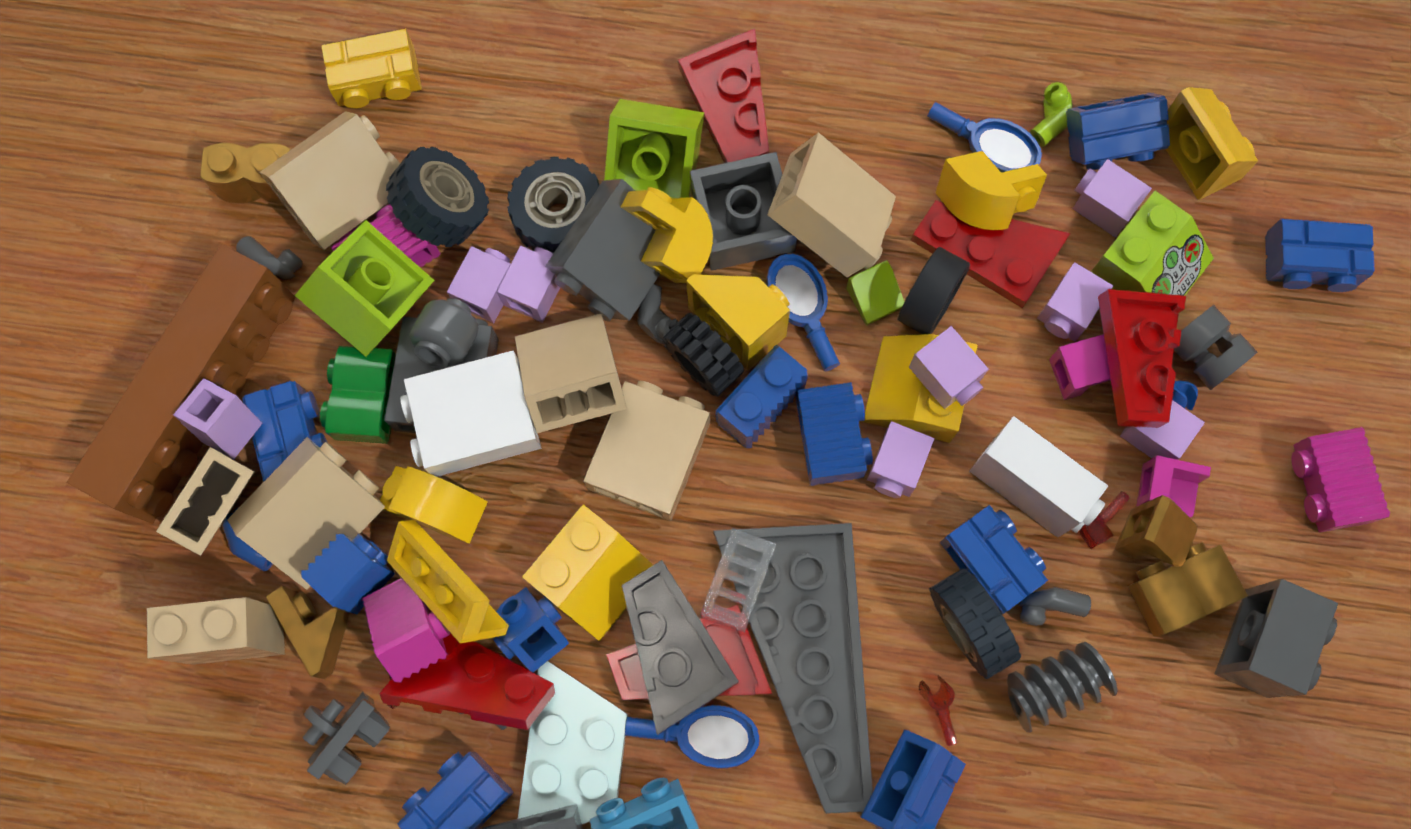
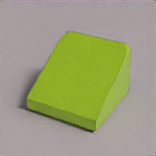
(875, 292)

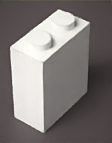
(469, 415)
(1040, 479)

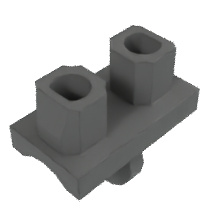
(331, 755)

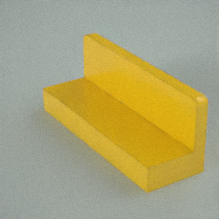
(443, 585)

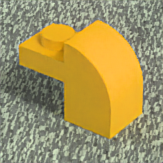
(983, 195)
(681, 235)
(432, 503)

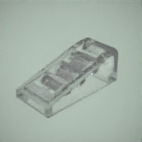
(725, 616)

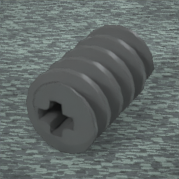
(1058, 683)

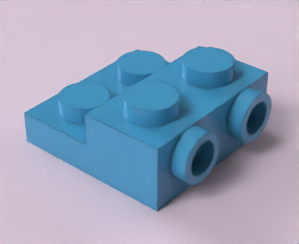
(659, 807)

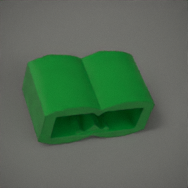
(358, 395)

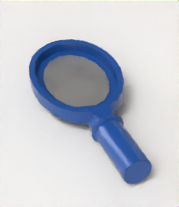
(1001, 140)
(807, 301)
(709, 736)

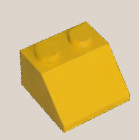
(1207, 142)
(742, 312)
(902, 397)
(586, 571)

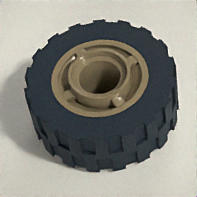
(542, 187)
(437, 196)
(975, 623)

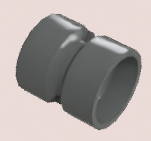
(1201, 334)

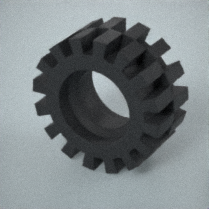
(703, 354)

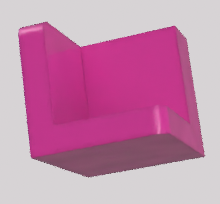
(1080, 366)
(1172, 479)

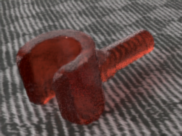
(1098, 531)
(940, 702)

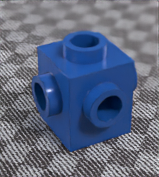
(531, 629)

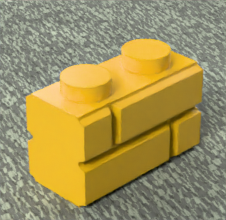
(371, 68)

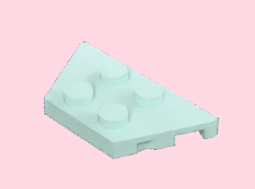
(573, 750)

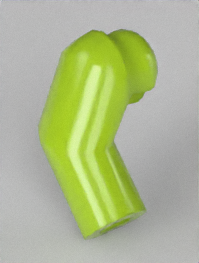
(1055, 103)

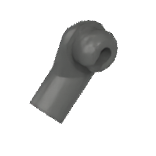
(281, 267)
(651, 318)
(1053, 599)

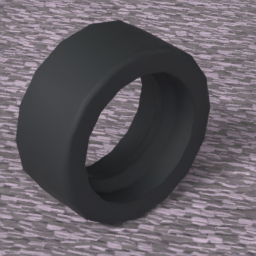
(933, 291)

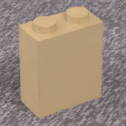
(333, 178)
(833, 206)
(569, 373)
(648, 450)
(205, 501)
(305, 508)
(214, 631)

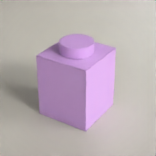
(1110, 197)
(479, 281)
(529, 284)
(1073, 303)
(949, 369)
(218, 418)
(1168, 440)
(900, 461)

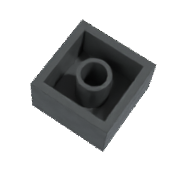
(737, 204)
(1278, 640)

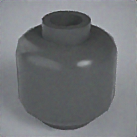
(444, 332)

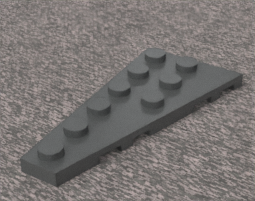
(814, 652)

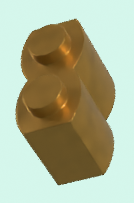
(234, 171)
(1186, 593)

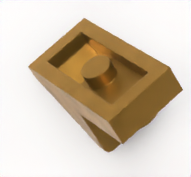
(1159, 530)
(314, 640)

